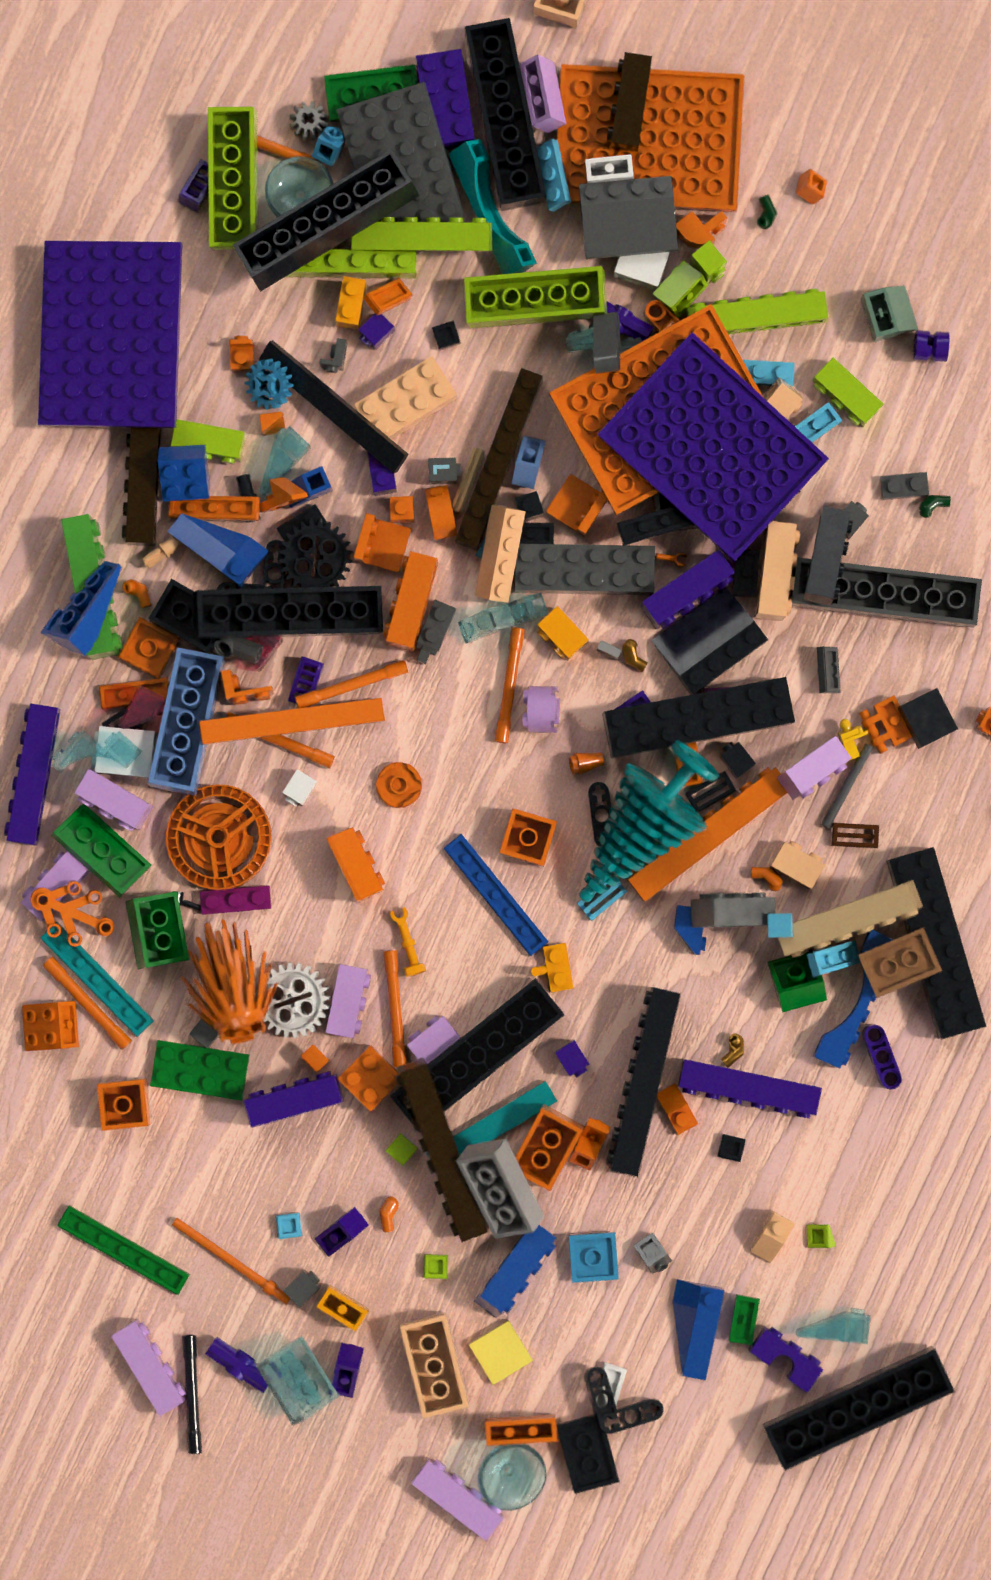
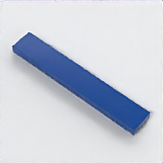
(496, 895)

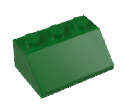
(157, 930)

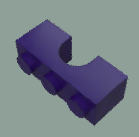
(804, 1369)

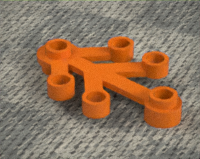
(69, 910)

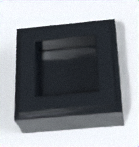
(446, 335)
(731, 1147)

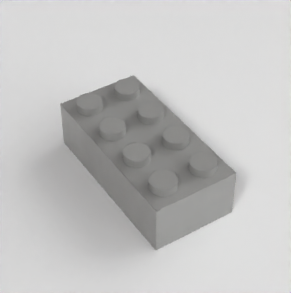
(500, 1188)

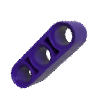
(873, 1048)

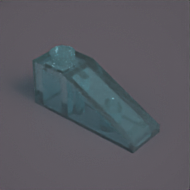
(285, 453)
(842, 1327)

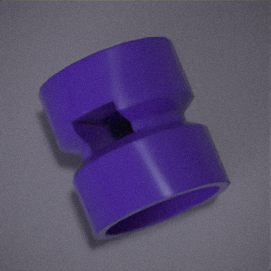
(939, 346)

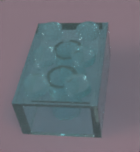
(297, 1380)

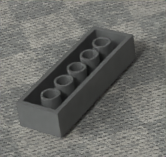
(585, 569)

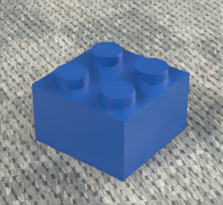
(183, 472)

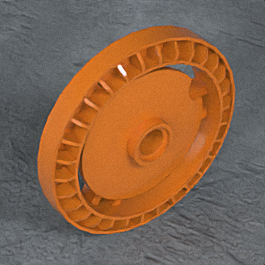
(223, 855)

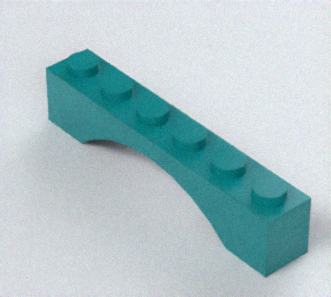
(473, 171)

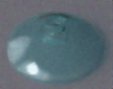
(291, 177)
(520, 1484)

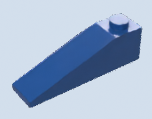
(222, 548)
(82, 619)
(696, 1320)

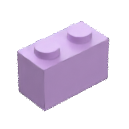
(433, 1040)

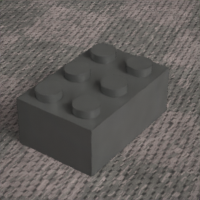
(731, 910)

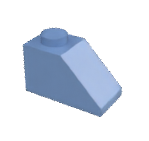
(528, 462)

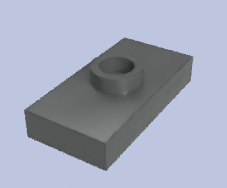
(828, 670)

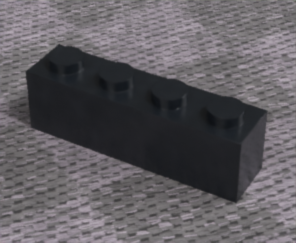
(827, 556)

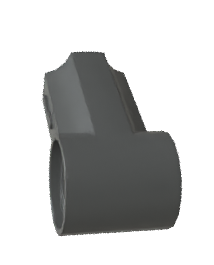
(240, 648)

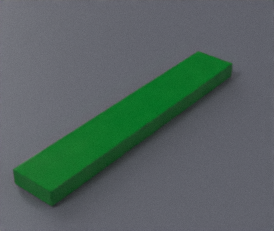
(123, 1250)

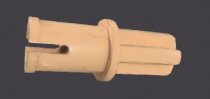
(164, 550)

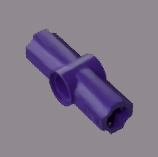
(629, 324)
(237, 1363)

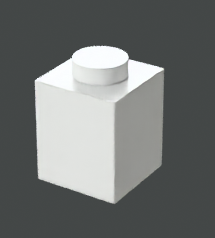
(299, 788)

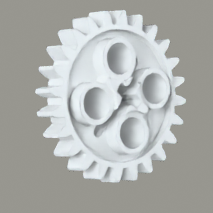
(299, 1019)

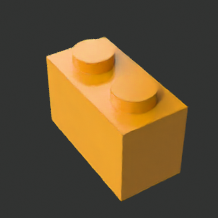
(351, 303)
(562, 633)
(343, 1308)

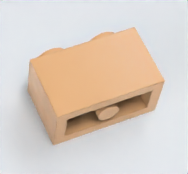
(797, 864)

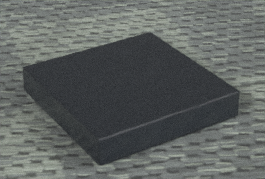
(927, 718)

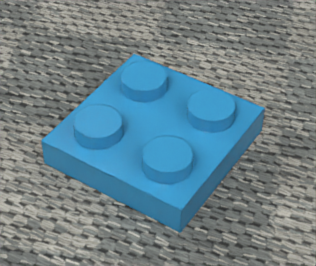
(593, 1257)

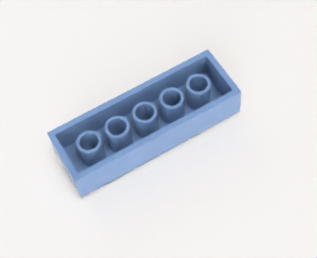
(189, 700)

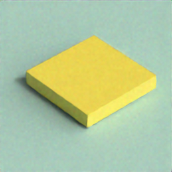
(500, 1352)

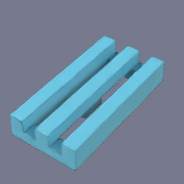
(587, 909)

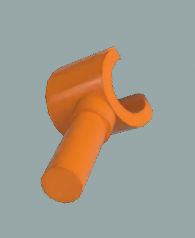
(672, 558)

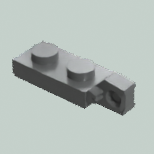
(434, 630)

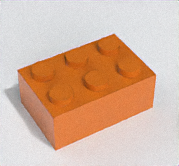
(548, 1146)

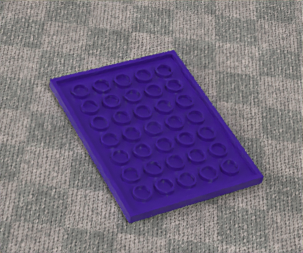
(110, 334)
(713, 446)

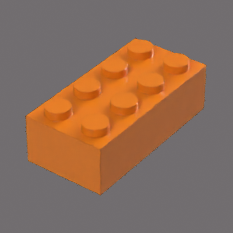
(412, 601)

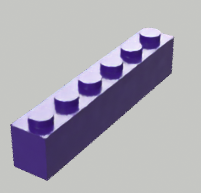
(33, 774)
(750, 1087)

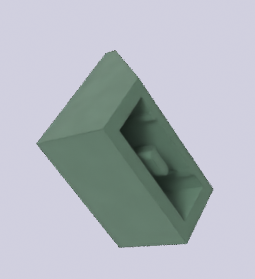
(888, 312)

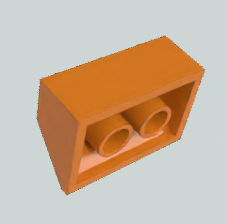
(356, 864)

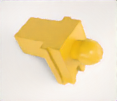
(848, 735)

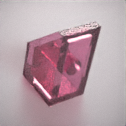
(142, 708)

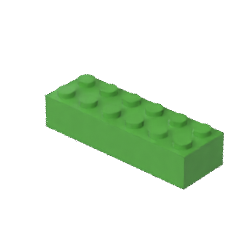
(85, 557)

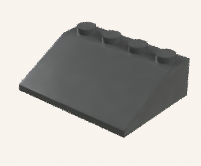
(628, 217)

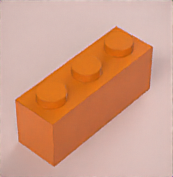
(521, 1430)

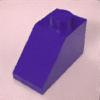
(382, 478)
(341, 1231)
(347, 1369)

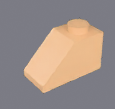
(784, 398)
(772, 1236)

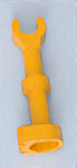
(408, 943)

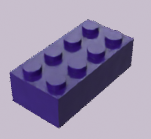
(448, 95)
(687, 589)
(294, 1100)

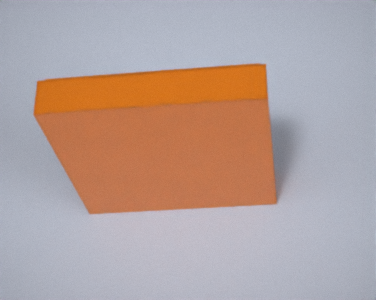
(149, 647)

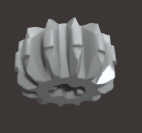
(308, 112)

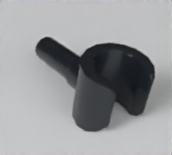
(187, 903)

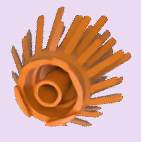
(229, 993)

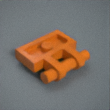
(892, 721)

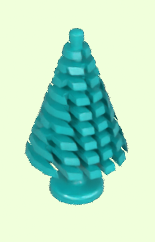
(646, 821)

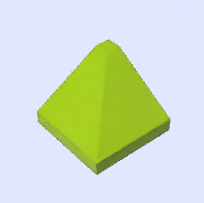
(820, 1236)

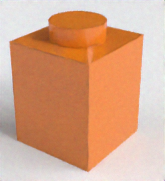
(402, 509)

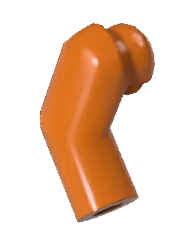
(139, 590)
(769, 875)
(387, 1213)

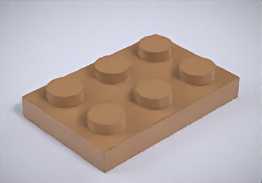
(900, 962)

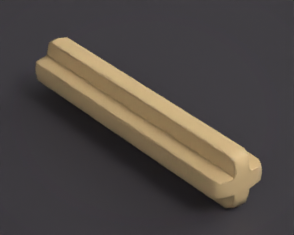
(467, 480)

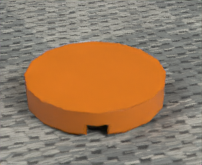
(399, 785)

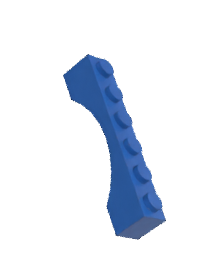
(835, 1044)

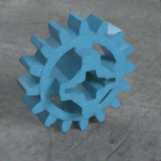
(265, 383)

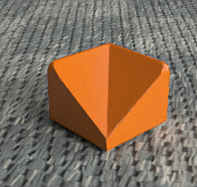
(811, 186)
(272, 422)
(315, 1058)

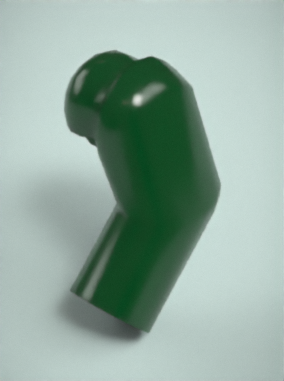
(769, 213)
(931, 503)

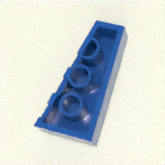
(515, 1271)

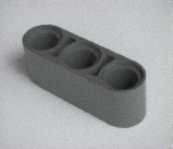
(606, 342)

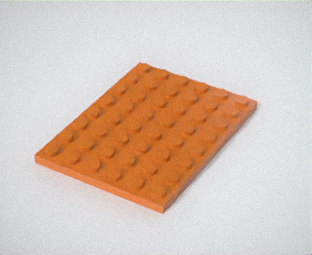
(685, 133)
(596, 398)

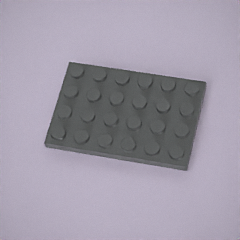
(408, 127)

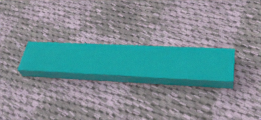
(99, 981)
(505, 1117)

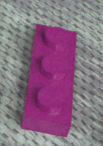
(235, 900)

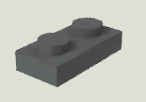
(904, 486)

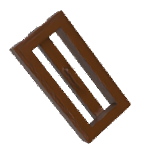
(835, 834)

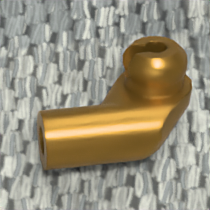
(630, 655)
(736, 1050)

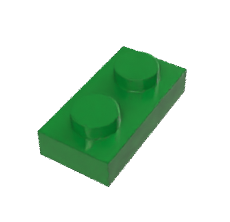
(744, 1319)

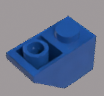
(314, 483)
(691, 936)

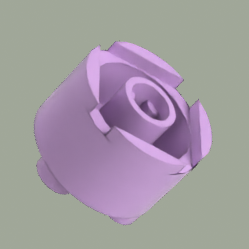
(542, 709)

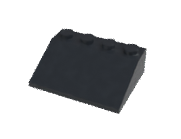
(709, 641)

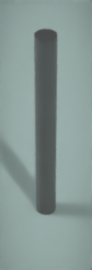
(847, 785)

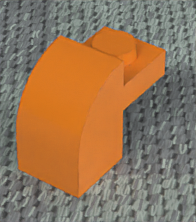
(696, 234)
(441, 512)
(589, 1143)

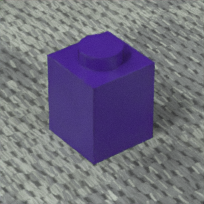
(375, 331)
(572, 1059)

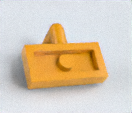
(556, 967)

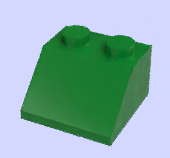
(795, 982)

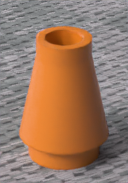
(584, 762)

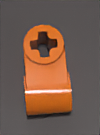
(662, 322)

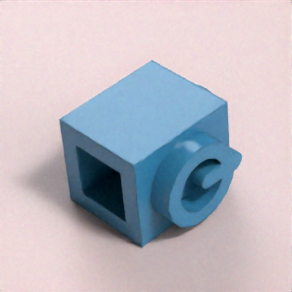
(329, 145)

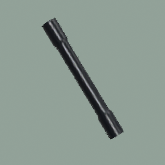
(194, 1433)

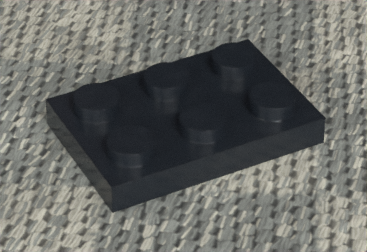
(587, 1454)

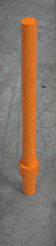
(269, 1287)

